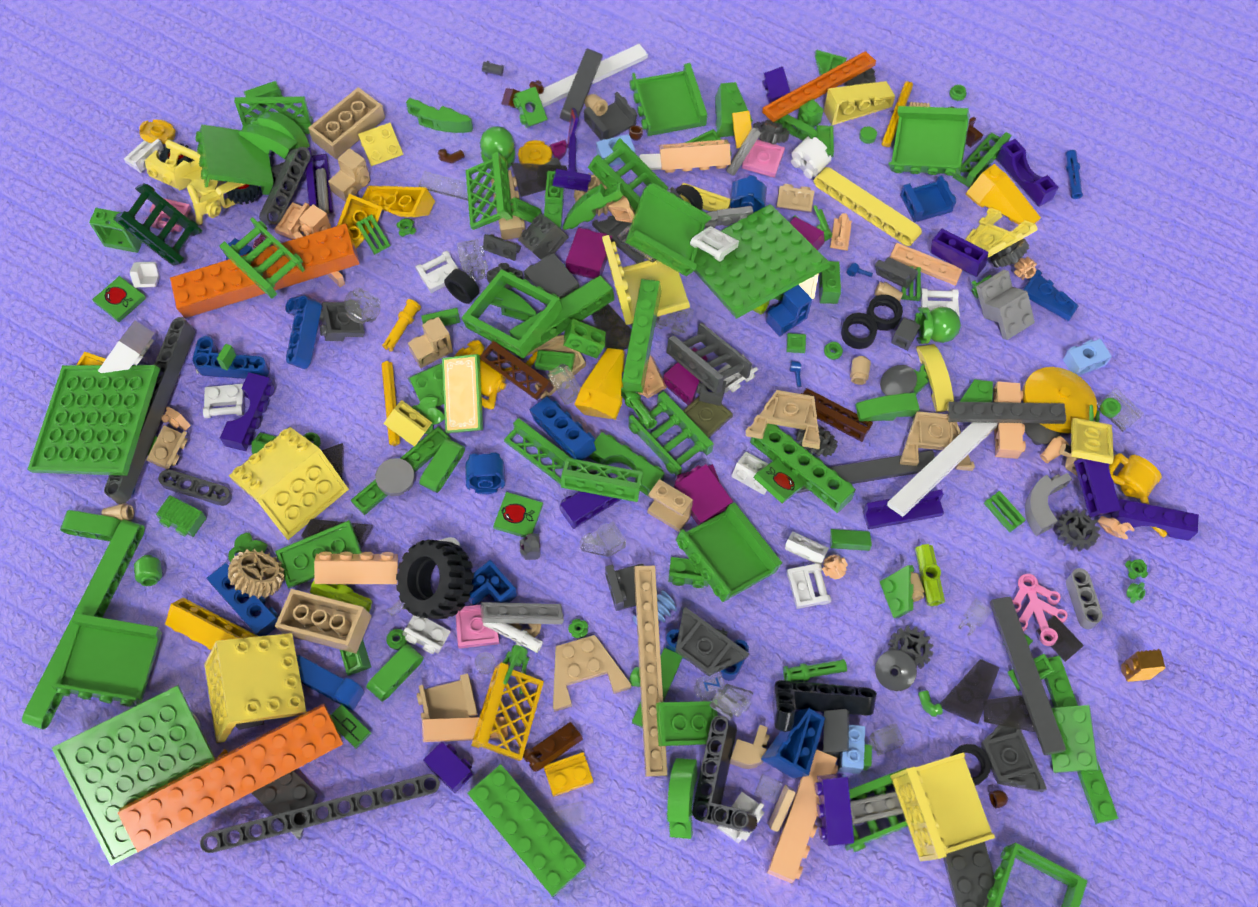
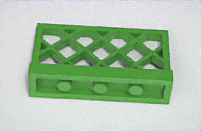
(302, 121)
(500, 188)

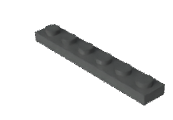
(1006, 412)

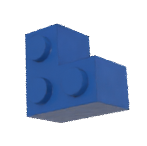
(790, 312)
(492, 582)

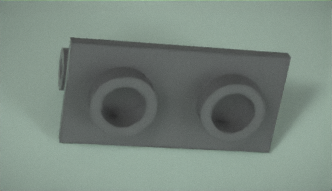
(500, 247)

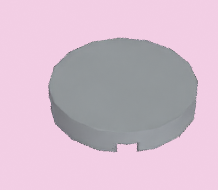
(395, 477)

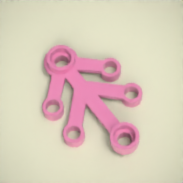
(1038, 606)

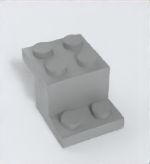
(1005, 304)

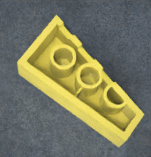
(857, 101)

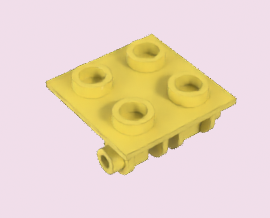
(380, 144)

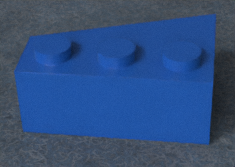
(795, 750)

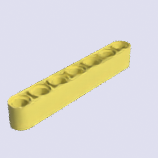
(867, 206)

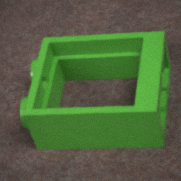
(102, 224)

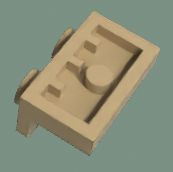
(795, 198)
(166, 447)

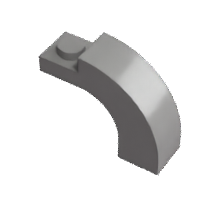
(1036, 507)

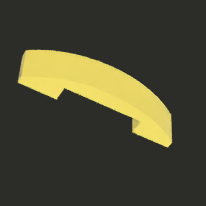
(937, 375)

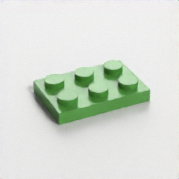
(684, 722)
(1078, 736)

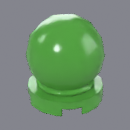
(497, 140)
(939, 324)

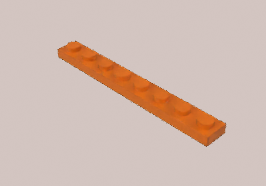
(818, 86)

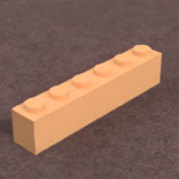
(800, 822)

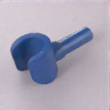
(854, 268)
(796, 367)

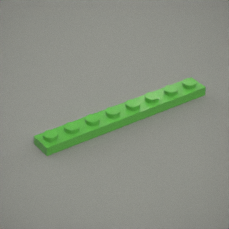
(1091, 781)

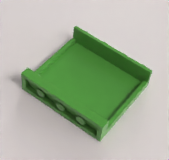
(669, 102)
(930, 140)
(232, 158)
(665, 228)
(729, 553)
(108, 660)

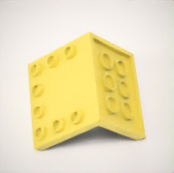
(628, 281)
(290, 481)
(253, 681)
(941, 807)

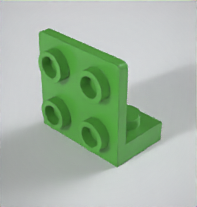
(429, 383)

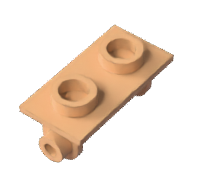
(841, 232)

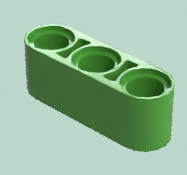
(442, 465)
(89, 525)
(394, 672)

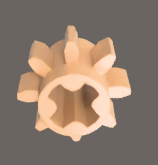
(1025, 268)
(834, 566)

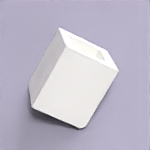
(653, 161)
(144, 274)

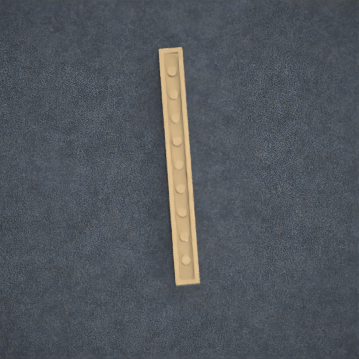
(649, 668)

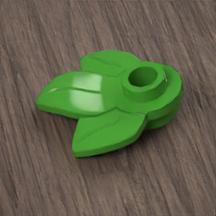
(427, 409)
(245, 542)

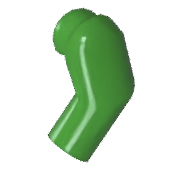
(928, 706)

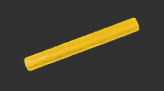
(893, 124)
(390, 398)

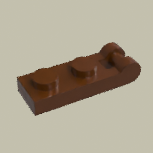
(552, 747)

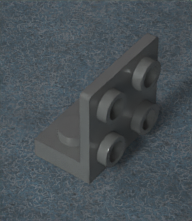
(543, 237)
(621, 586)

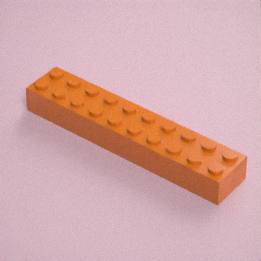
(227, 284)
(229, 777)

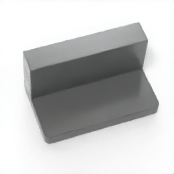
(896, 272)
(836, 732)

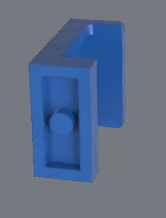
(928, 200)

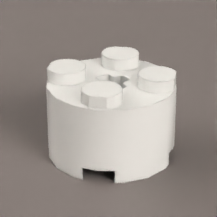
(810, 157)

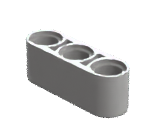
(1080, 606)

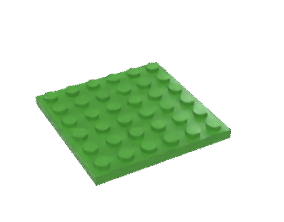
(766, 263)
(94, 420)
(129, 760)

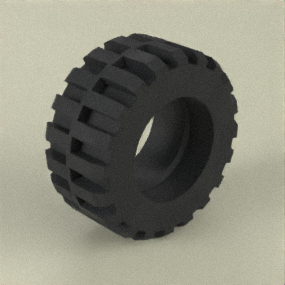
(416, 574)

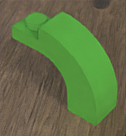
(284, 125)
(680, 797)

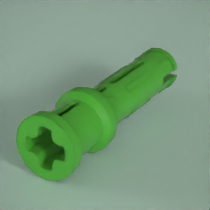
(633, 401)
(805, 672)

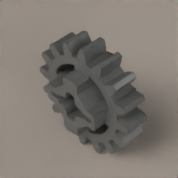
(772, 132)
(1010, 254)
(827, 442)
(1077, 530)
(907, 640)

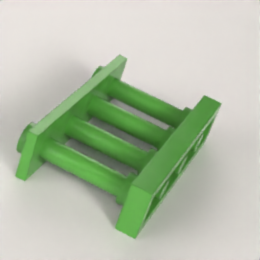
(602, 170)
(256, 273)
(679, 418)
(877, 787)

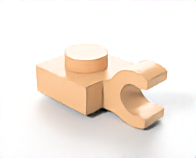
(175, 419)
(1114, 527)

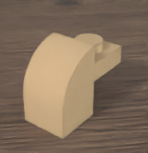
(749, 755)

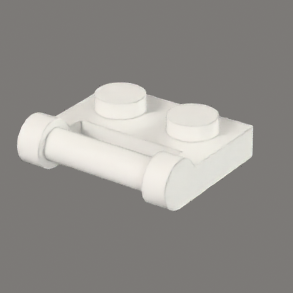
(717, 239)
(435, 279)
(953, 294)
(223, 396)
(802, 586)

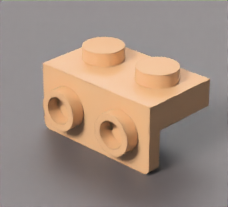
(290, 221)
(654, 382)

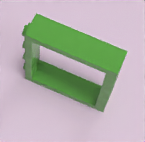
(534, 333)
(1075, 883)

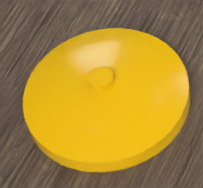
(1060, 386)

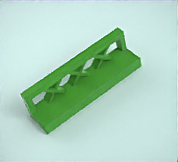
(983, 162)
(542, 444)
(600, 483)

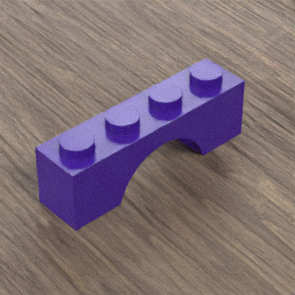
(1014, 160)
(239, 432)
(1175, 522)

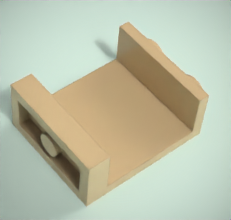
(670, 506)
(448, 700)

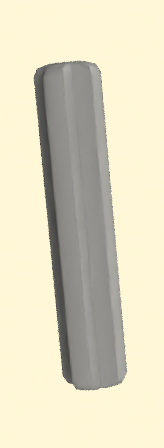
(743, 151)
(322, 190)

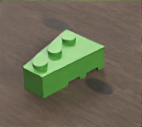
(728, 101)

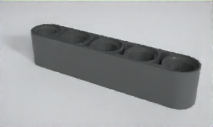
(581, 83)
(278, 190)

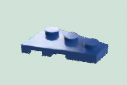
(1046, 295)

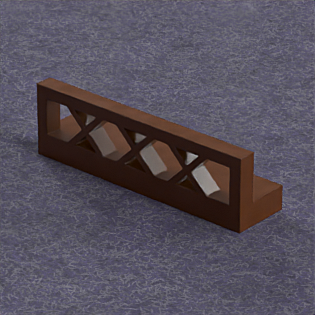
(506, 357)
(837, 419)

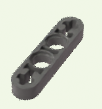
(193, 490)

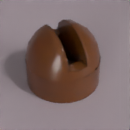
(635, 132)
(998, 798)

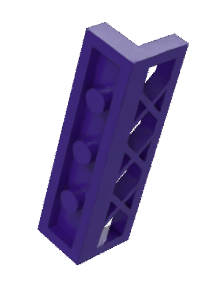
(311, 179)
(878, 514)

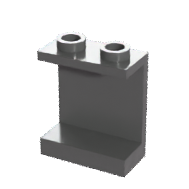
(615, 121)

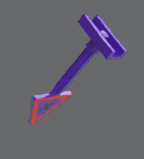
(571, 178)

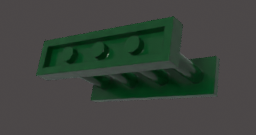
(143, 232)

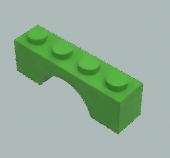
(610, 451)

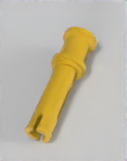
(405, 318)

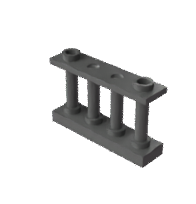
(705, 370)

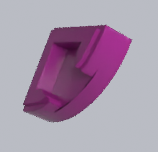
(559, 149)

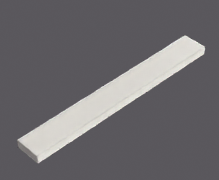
(606, 68)
(940, 467)

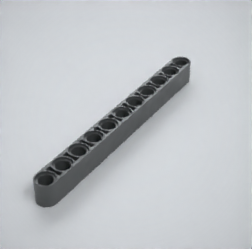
(170, 363)
(268, 830)

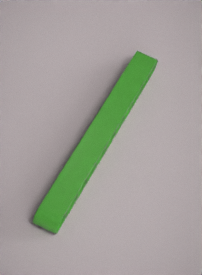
(93, 603)

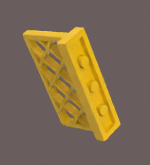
(490, 710)

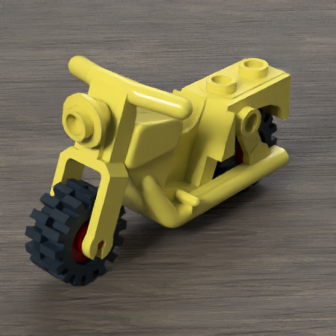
(181, 171)

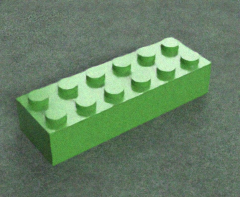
(527, 830)

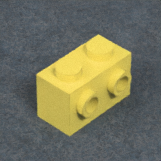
(407, 423)

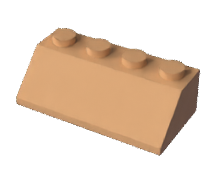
(694, 155)

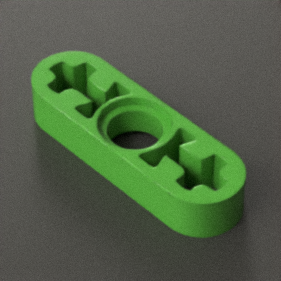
(802, 131)

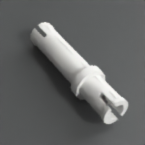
(517, 635)

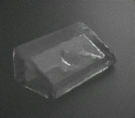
(565, 383)

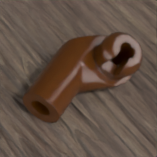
(540, 89)
(450, 158)

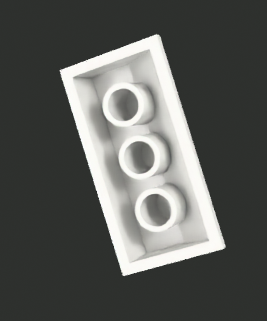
(128, 349)

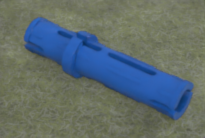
(1076, 191)

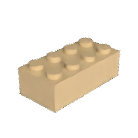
(341, 125)
(323, 621)

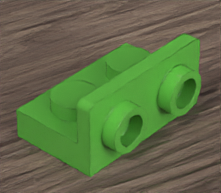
(267, 90)
(684, 572)

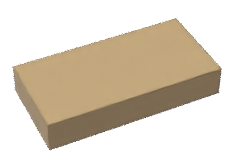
(781, 808)

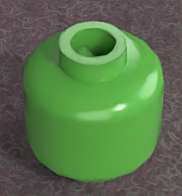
(148, 570)

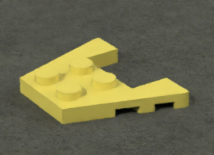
(995, 238)

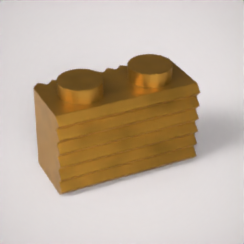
(1143, 665)

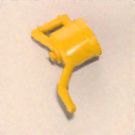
(493, 382)
(1136, 478)

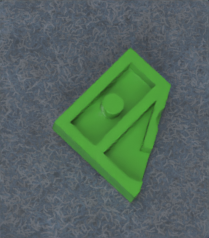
(827, 61)
(979, 392)
(899, 591)

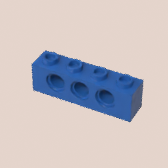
(563, 429)
(260, 625)

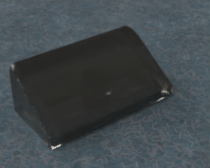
(1066, 642)

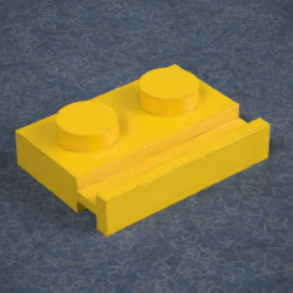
(568, 774)

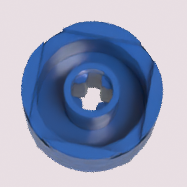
(748, 193)
(485, 473)

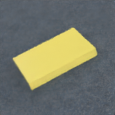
(1092, 440)

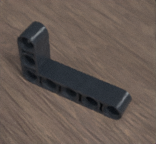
(818, 697)
(718, 780)

